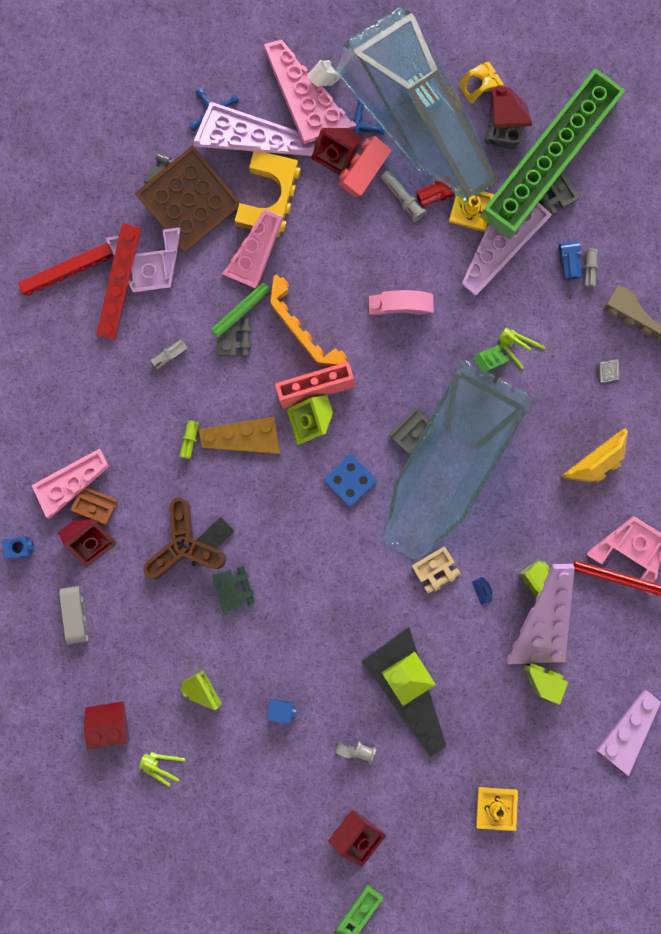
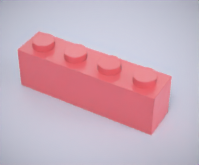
(315, 384)

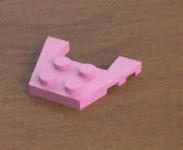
(635, 541)

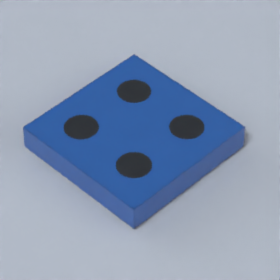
(350, 480)

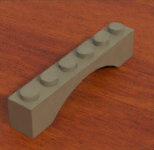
(626, 306)

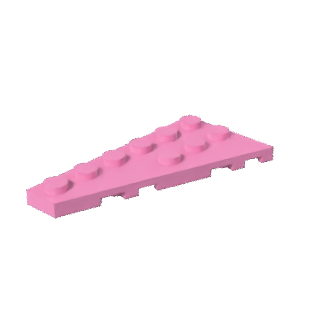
(308, 104)

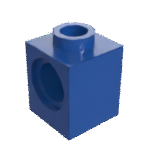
(9, 547)
(281, 711)

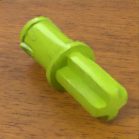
(189, 439)

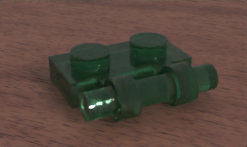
(228, 592)

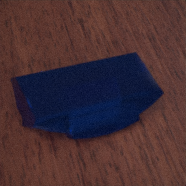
(482, 596)

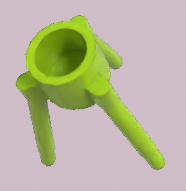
(510, 337)
(150, 764)

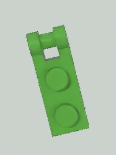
(491, 359)
(360, 911)

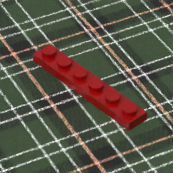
(118, 281)

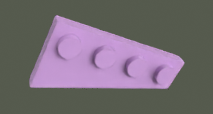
(628, 735)

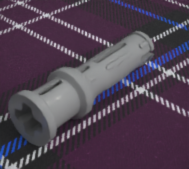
(408, 202)

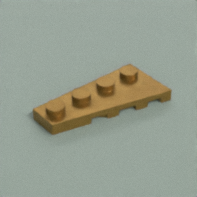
(247, 436)

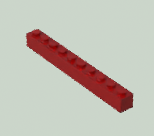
(66, 269)

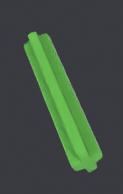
(243, 307)

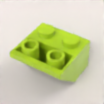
(546, 685)

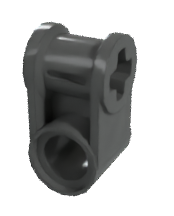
(501, 136)

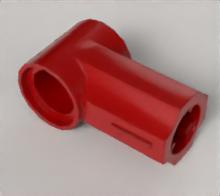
(433, 193)

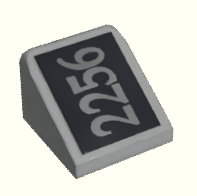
(608, 371)

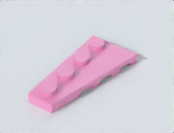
(68, 482)

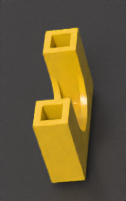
(281, 170)

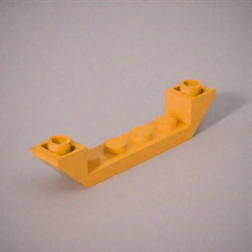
(280, 290)

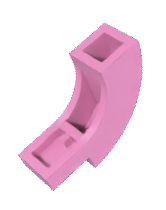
(401, 302)

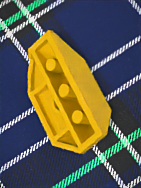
(600, 460)

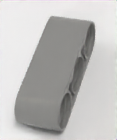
(72, 614)

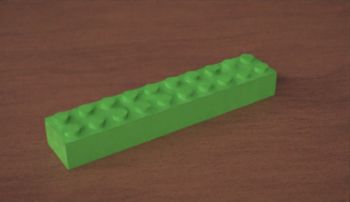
(552, 153)

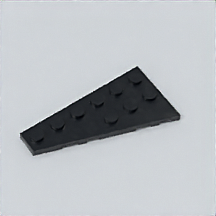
(419, 712)

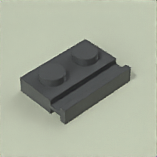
(409, 431)

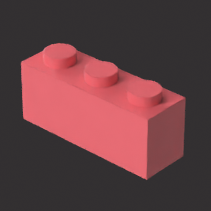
(364, 166)

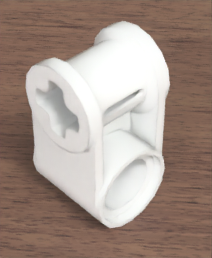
(323, 74)

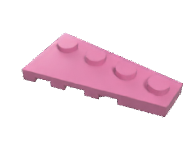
(251, 259)

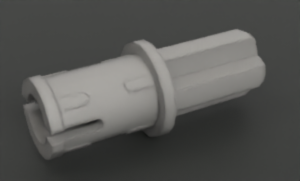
(590, 267)
(168, 354)

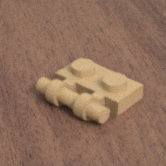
(433, 564)

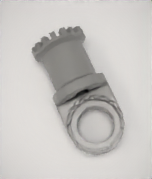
(361, 751)

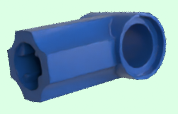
(570, 259)

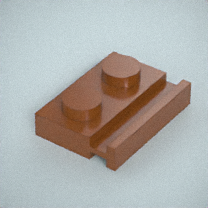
(94, 506)

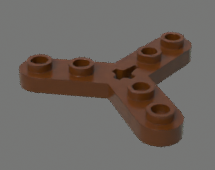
(172, 553)

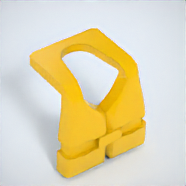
(489, 80)

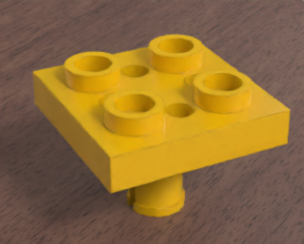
(472, 207)
(496, 810)

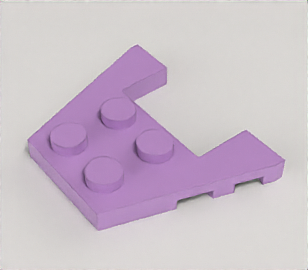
(155, 268)

